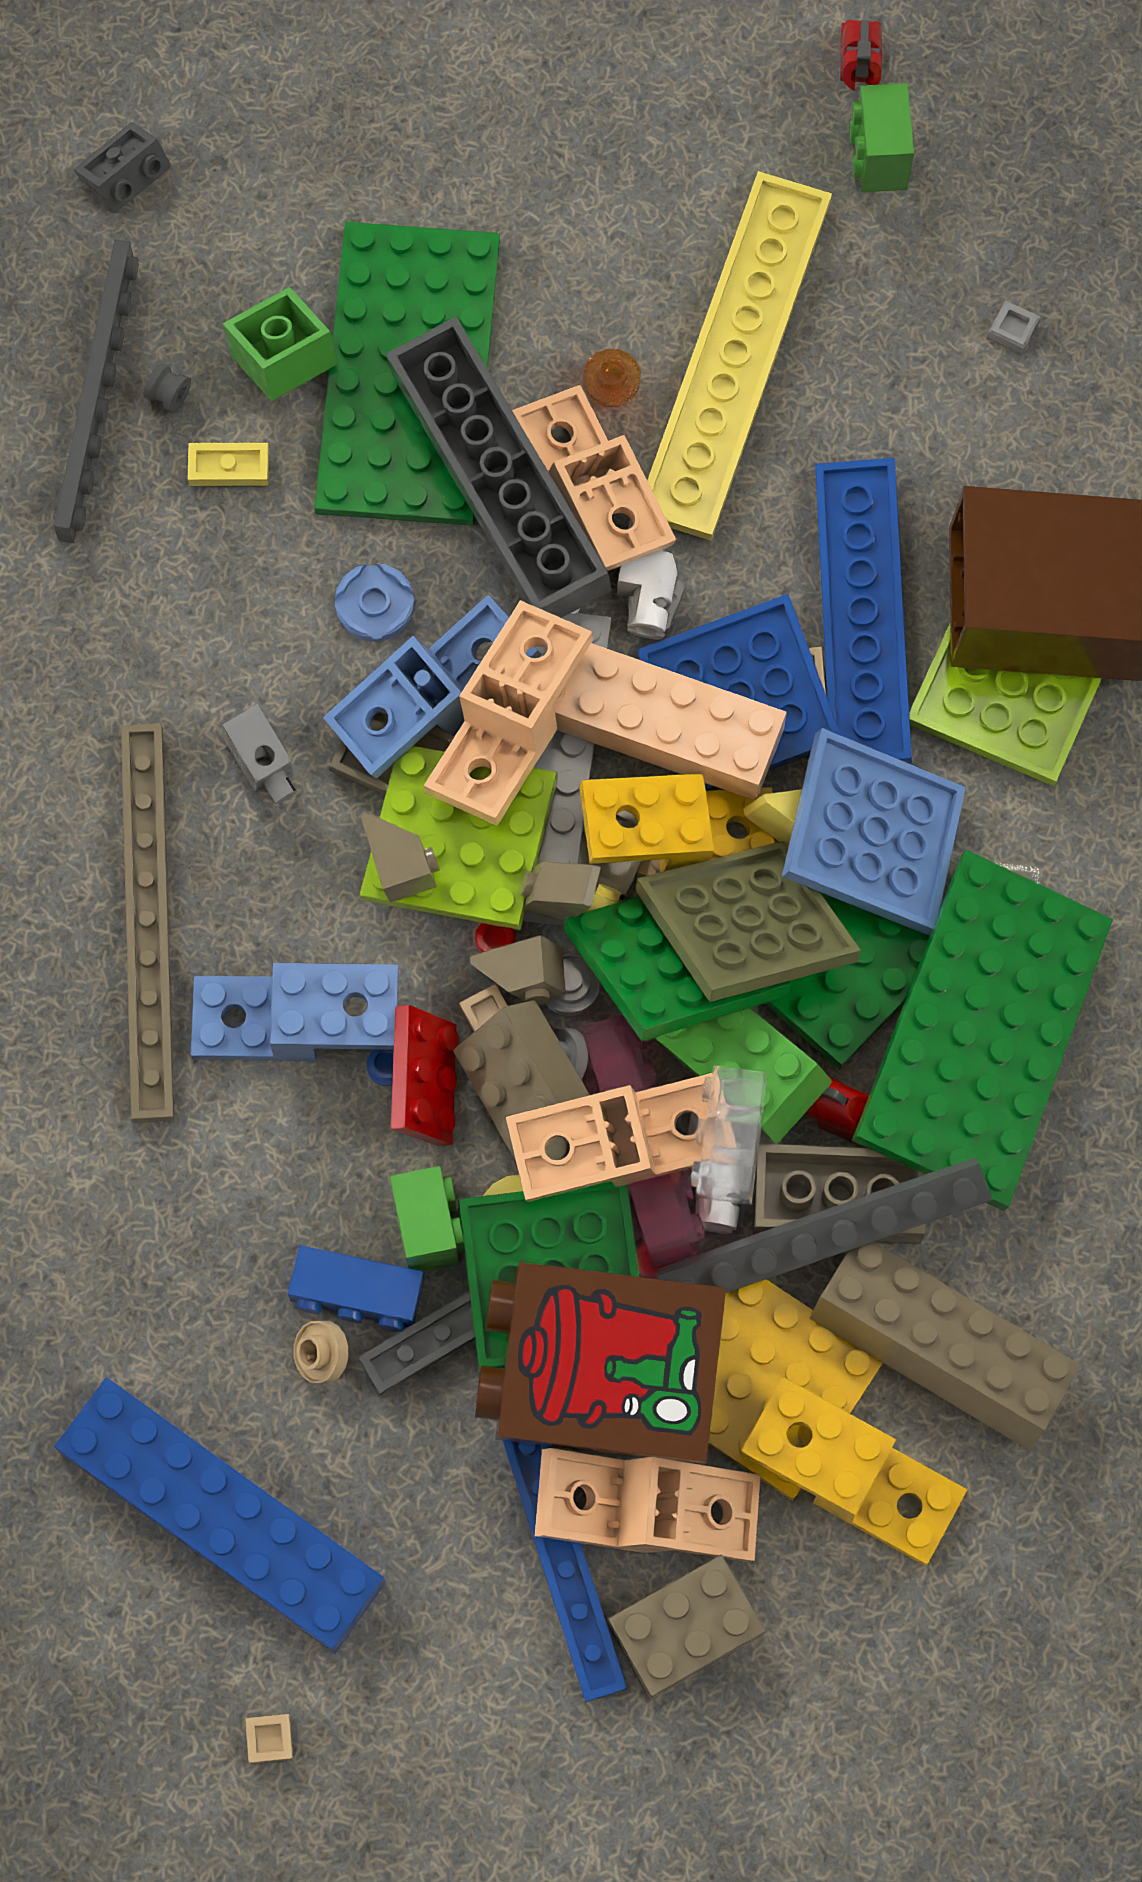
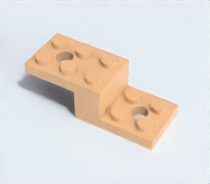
(596, 478)
(508, 712)
(611, 1138)
(647, 1505)

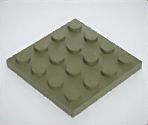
(745, 923)

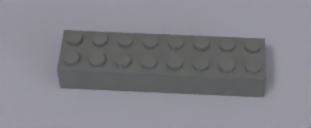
(498, 471)

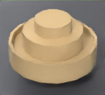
(320, 1351)

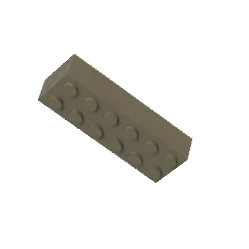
(945, 1342)

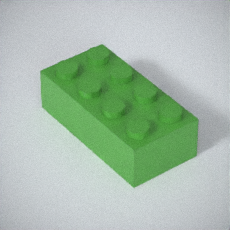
(751, 1043)

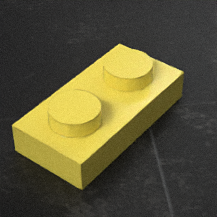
(228, 464)

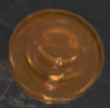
(611, 377)

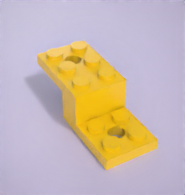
(674, 820)
(853, 1471)

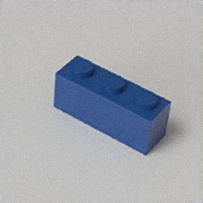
(355, 1288)

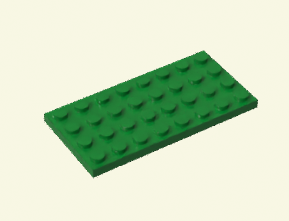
(390, 292)
(984, 1026)

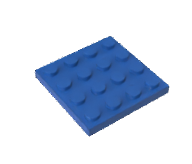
(760, 658)

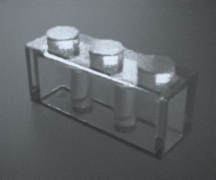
(730, 1134)

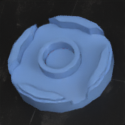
(377, 614)

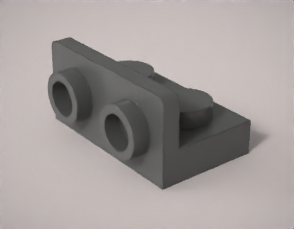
(124, 166)

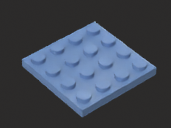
(874, 831)

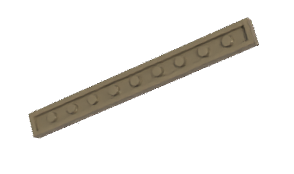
(147, 923)

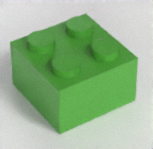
(882, 137)
(280, 343)
(424, 1219)

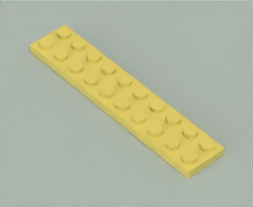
(736, 352)

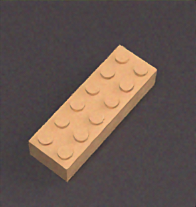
(670, 720)

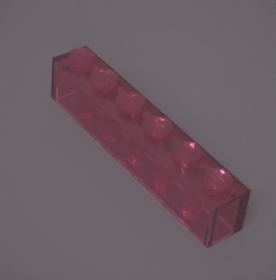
(660, 1201)

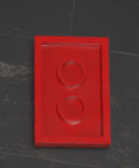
(423, 1076)

